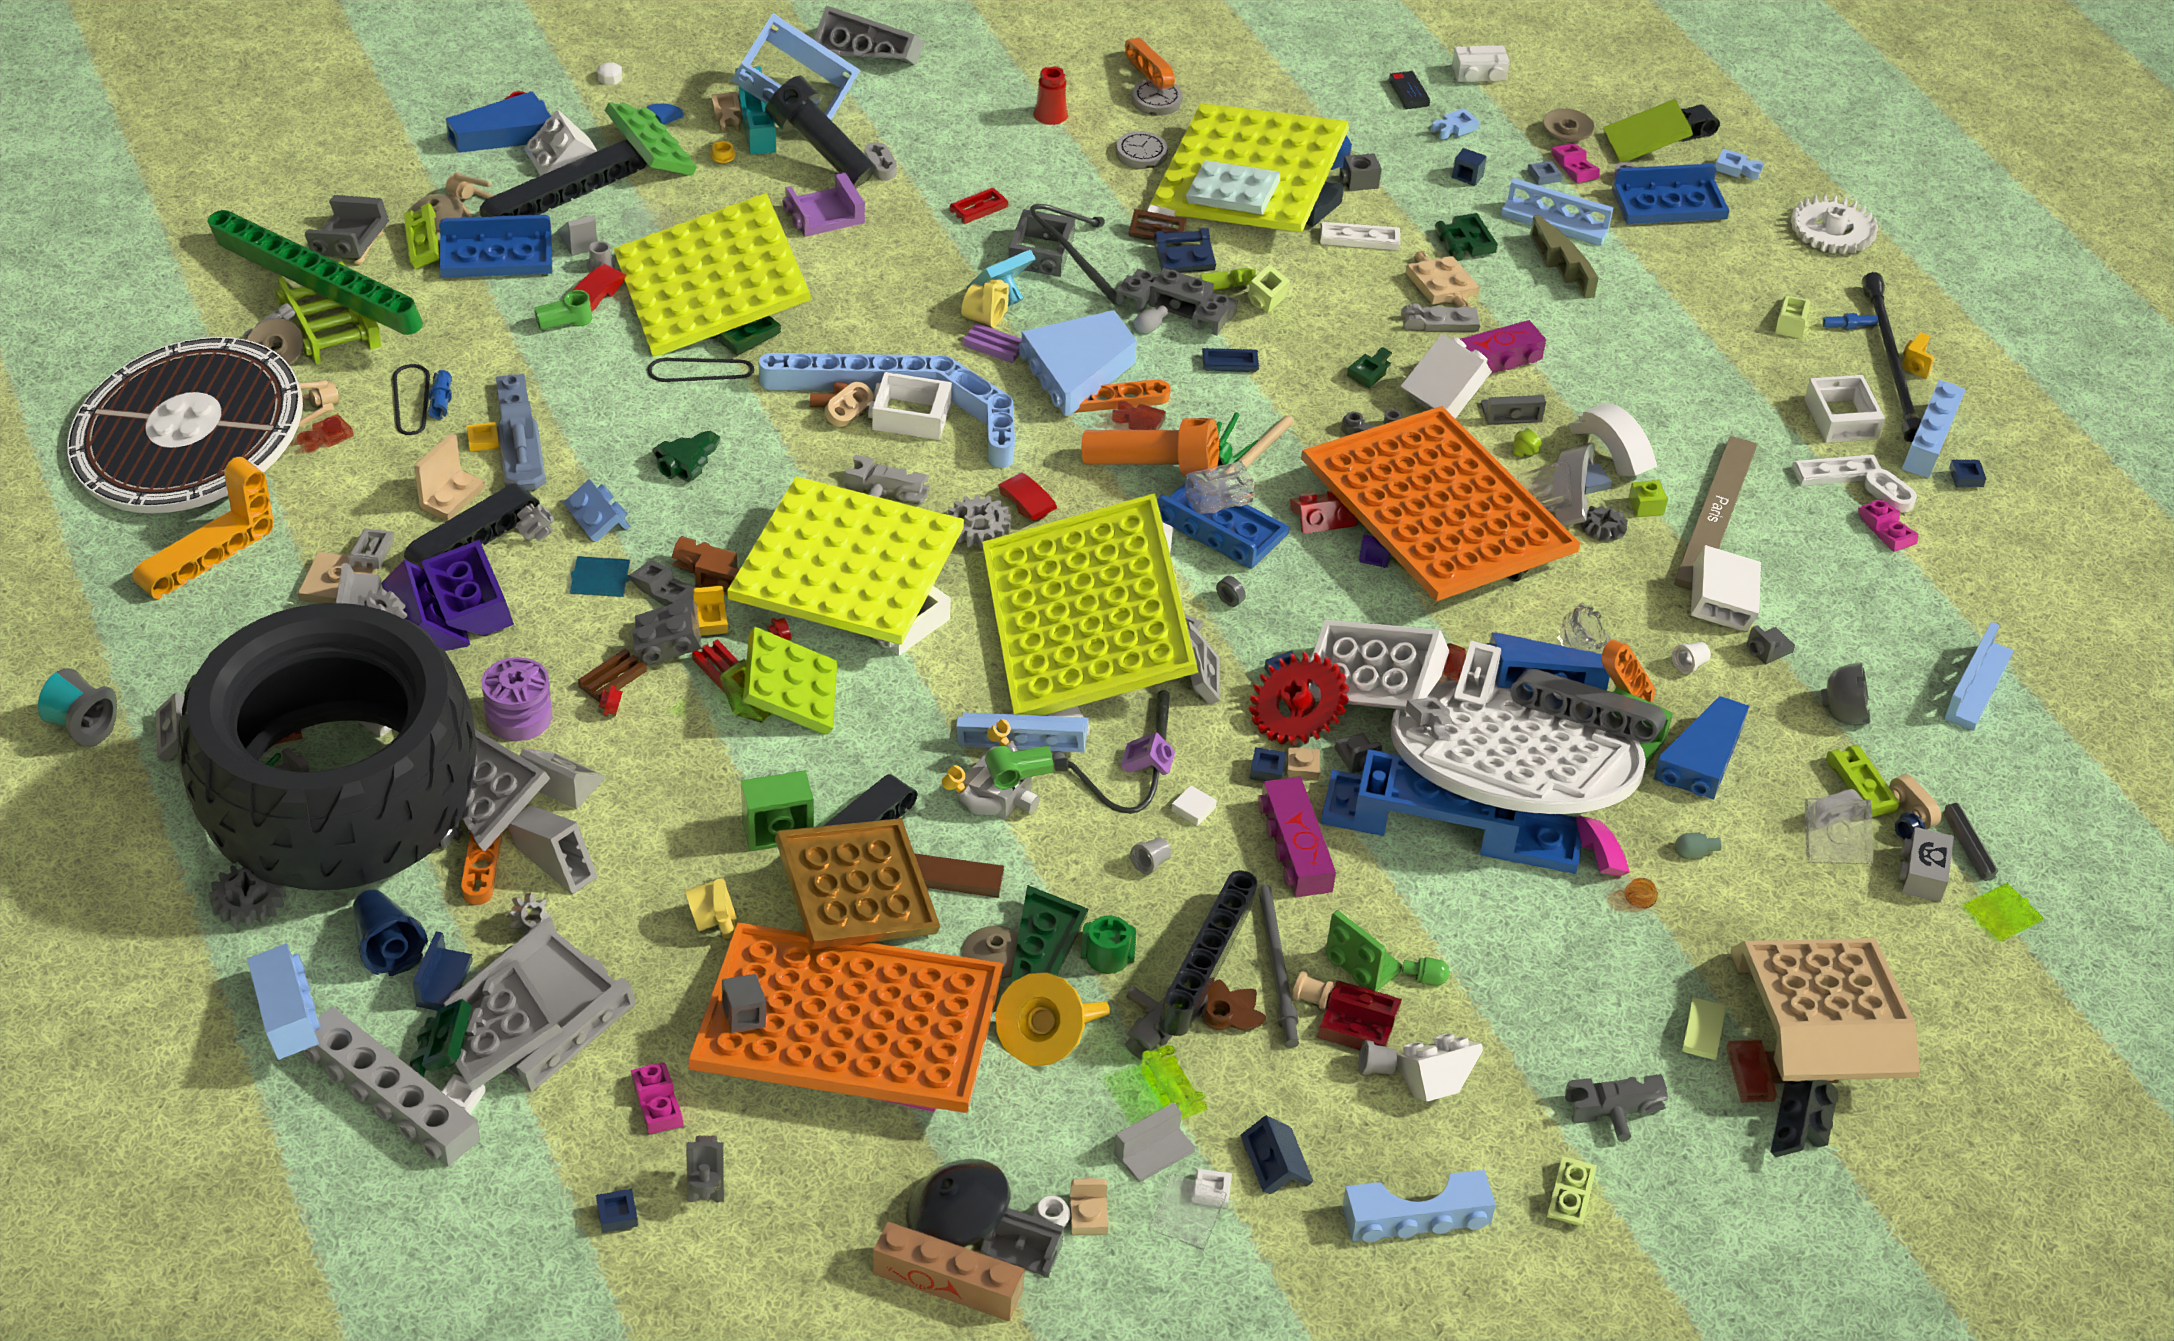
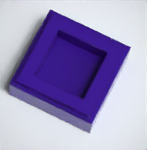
(1373, 552)

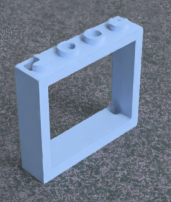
(801, 49)

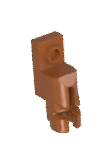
(709, 563)

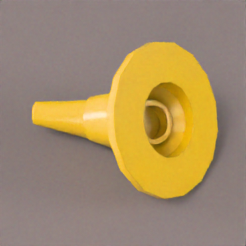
(1043, 1018)

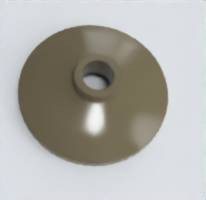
(1568, 124)
(444, 206)
(281, 334)
(980, 946)

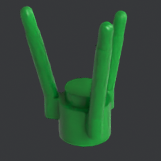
(1225, 448)

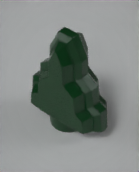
(685, 455)

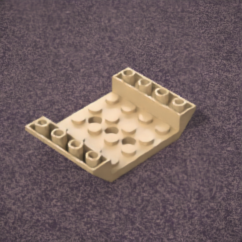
(1838, 1027)

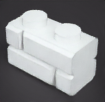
(1480, 63)

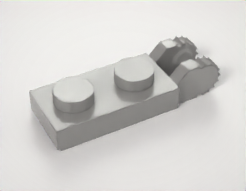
(1440, 318)

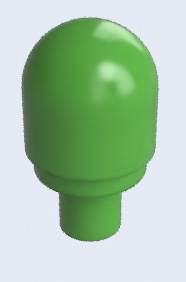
(1429, 970)

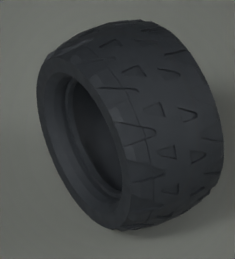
(312, 670)

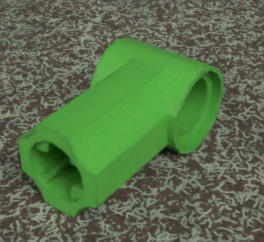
(572, 310)
(1010, 767)

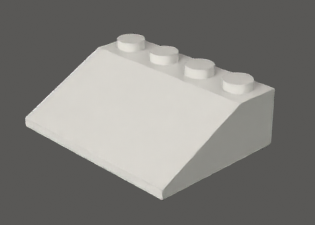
(1383, 661)

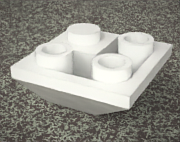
(558, 144)
(1438, 1067)

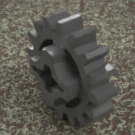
(245, 897)

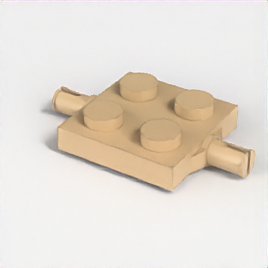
(1442, 280)

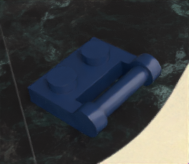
(1185, 258)

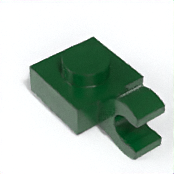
(1369, 369)

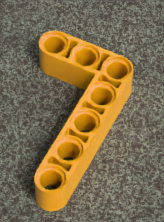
(217, 540)

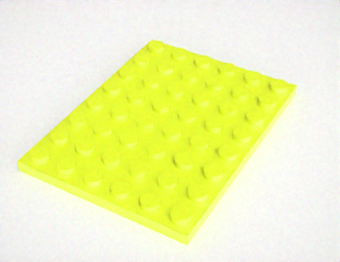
(1088, 608)

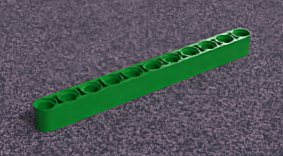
(316, 272)

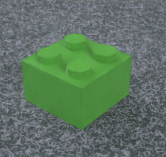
(775, 805)

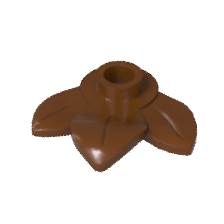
(1234, 1006)

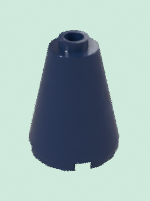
(387, 934)

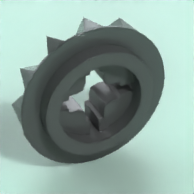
(1609, 531)

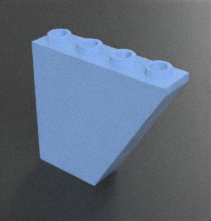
(1078, 356)

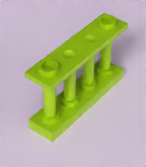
(365, 329)

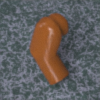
(821, 400)

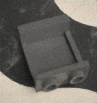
(351, 228)

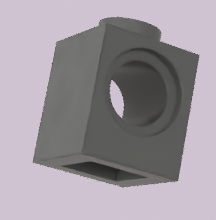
(1360, 172)
(743, 1003)

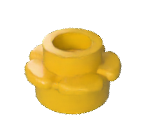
(722, 152)

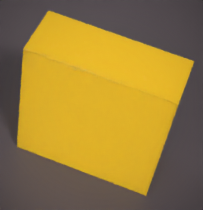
(482, 436)

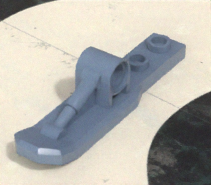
(518, 435)

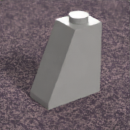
(554, 846)

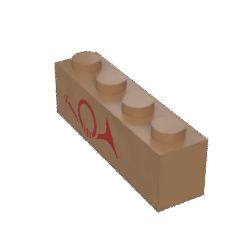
(948, 1271)

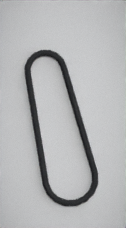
(700, 378)
(396, 399)

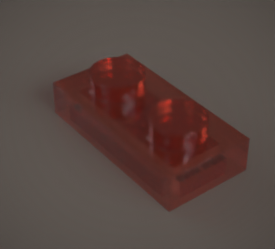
(1751, 1071)

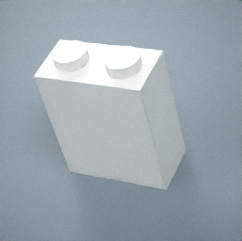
(1447, 376)
(1726, 588)

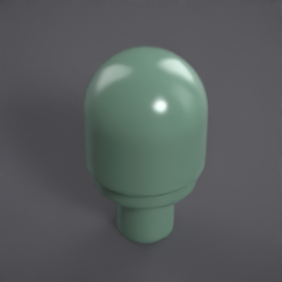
(1696, 845)

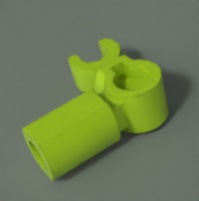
(1236, 278)

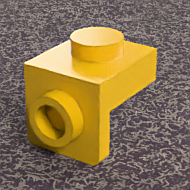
(1916, 358)
(711, 610)

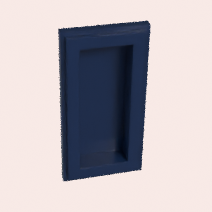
(1230, 360)

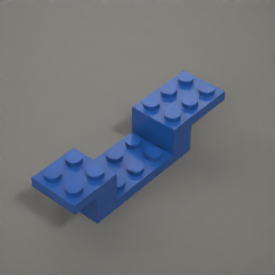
(1392, 785)

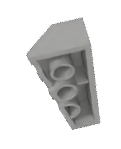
(861, 37)

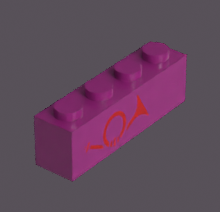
(1508, 345)
(1297, 837)

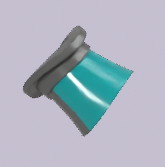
(78, 706)

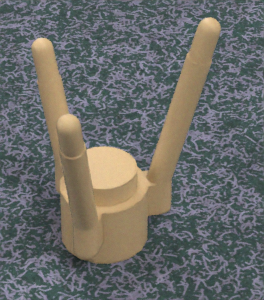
(462, 188)
(323, 395)

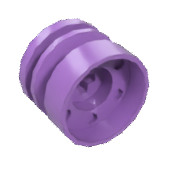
(517, 698)

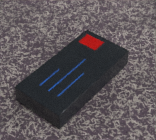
(1409, 90)

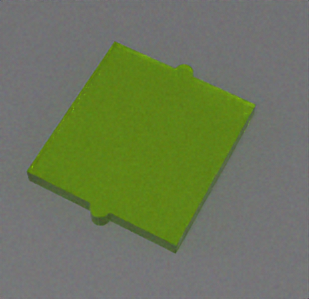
(2004, 912)

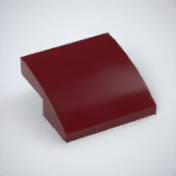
(1358, 1016)

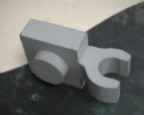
(1430, 713)

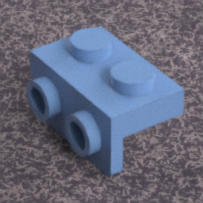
(595, 510)

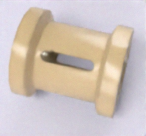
(1312, 990)

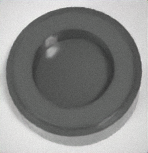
(1230, 591)

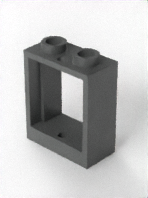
(1047, 261)

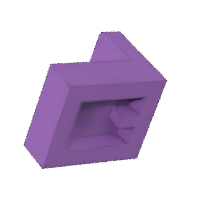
(1146, 752)

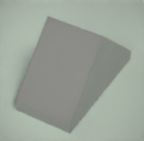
(578, 234)

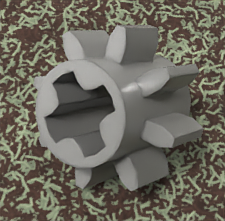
(535, 522)
(519, 913)

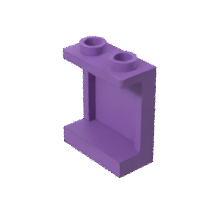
(825, 209)

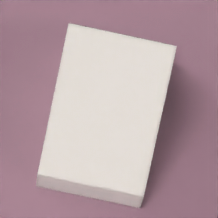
(1478, 674)

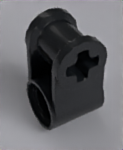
(1701, 121)

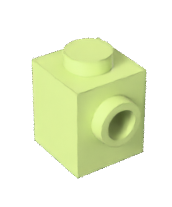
(1268, 289)

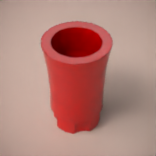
(1051, 97)

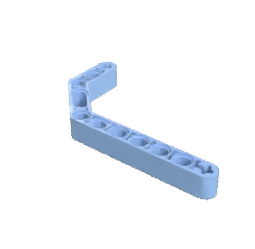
(969, 390)

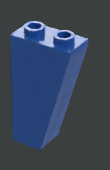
(498, 124)
(1523, 654)
(1704, 749)

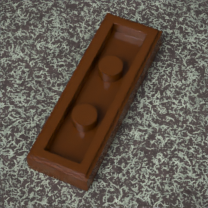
(961, 875)

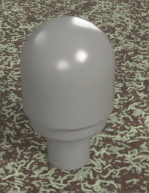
(1150, 320)

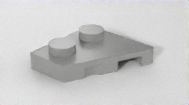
(1208, 663)

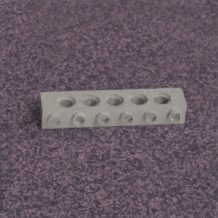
(392, 1089)

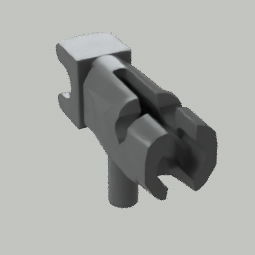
(1146, 1031)
(1616, 1099)

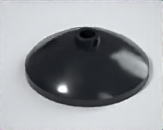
(959, 1201)

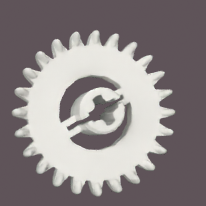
(1837, 219)

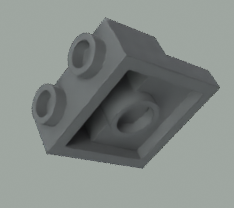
(667, 632)

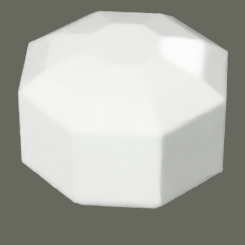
(609, 73)

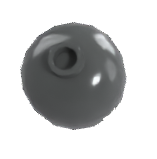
(1847, 695)

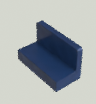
(439, 974)
(1275, 1154)

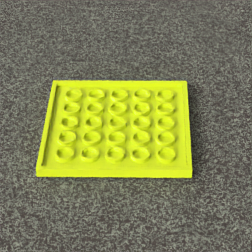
(1292, 144)
(711, 274)
(846, 560)

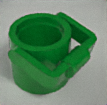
(1108, 944)

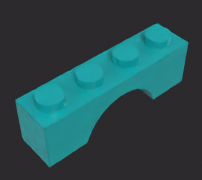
(758, 126)

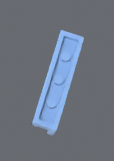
(1577, 226)
(1979, 681)
(1026, 731)

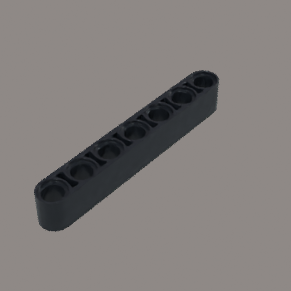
(566, 182)
(1208, 953)

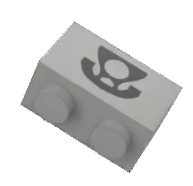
(1926, 864)

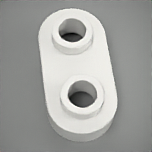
(1890, 489)

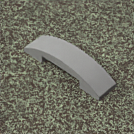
(1579, 459)

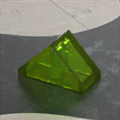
(733, 685)

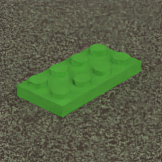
(650, 138)

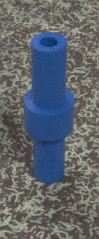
(1850, 321)

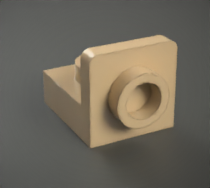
(1088, 1206)

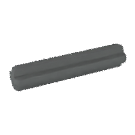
(1970, 841)

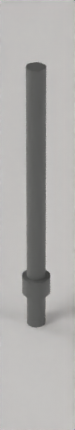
(1286, 1013)

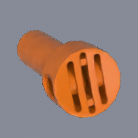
(1191, 447)

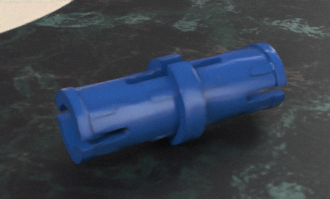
(440, 394)

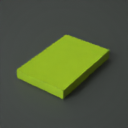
(1647, 131)

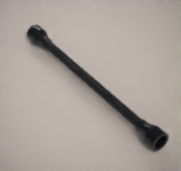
(1874, 288)

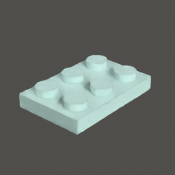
(1233, 187)

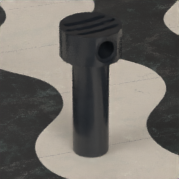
(797, 108)

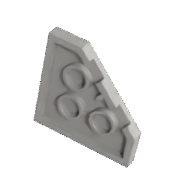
(505, 1026)

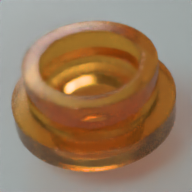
(1641, 886)

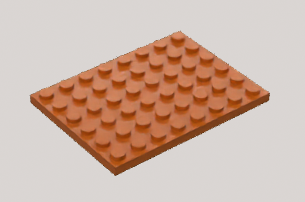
(1440, 502)
(854, 1019)

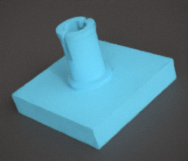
(1006, 272)

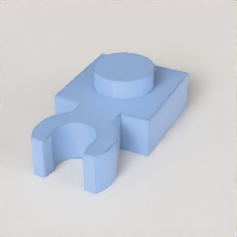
(1456, 122)
(1737, 164)

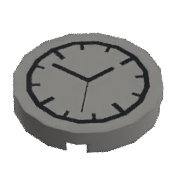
(1149, 98)
(1141, 149)

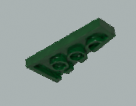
(1046, 933)

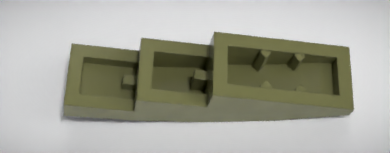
(1561, 253)

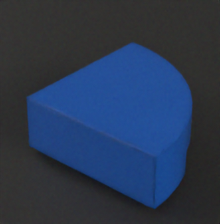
(666, 112)

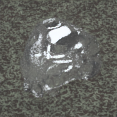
(1583, 630)

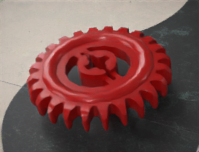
(1293, 686)

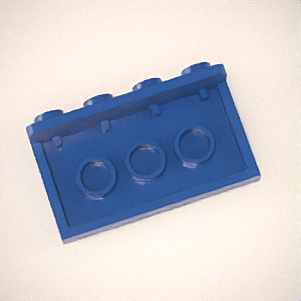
(1669, 194)
(495, 246)
(1234, 531)

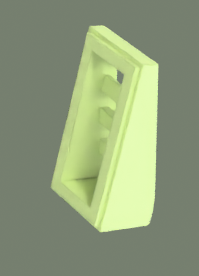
(1791, 320)

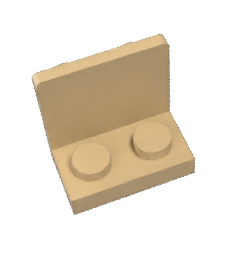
(442, 484)

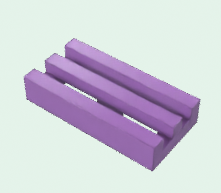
(993, 342)

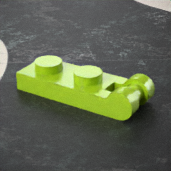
(421, 236)
(1863, 778)

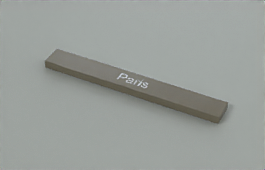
(1718, 505)

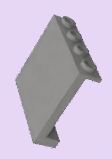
(572, 987)

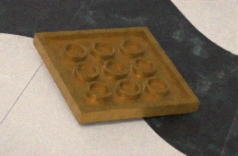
(856, 883)

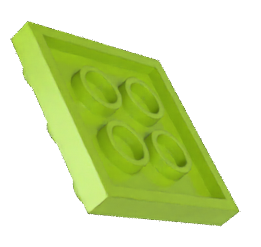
(790, 681)

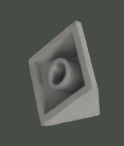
(568, 780)

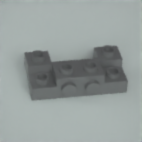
(1180, 295)

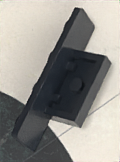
(1804, 1112)

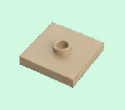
(324, 577)

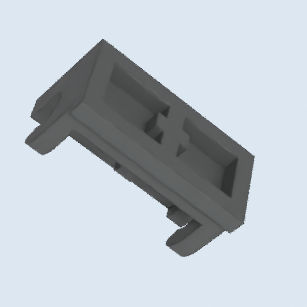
(1025, 1242)

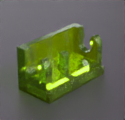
(1170, 1082)

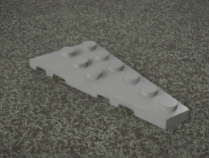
(499, 789)

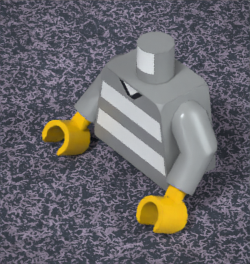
(977, 788)

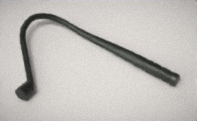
(1092, 273)
(1162, 712)

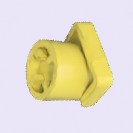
(986, 303)
(712, 907)

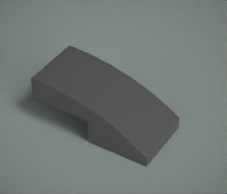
(660, 584)

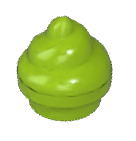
(1526, 443)

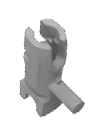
(886, 481)

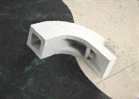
(1622, 436)

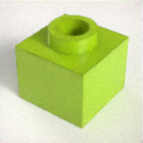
(1648, 498)

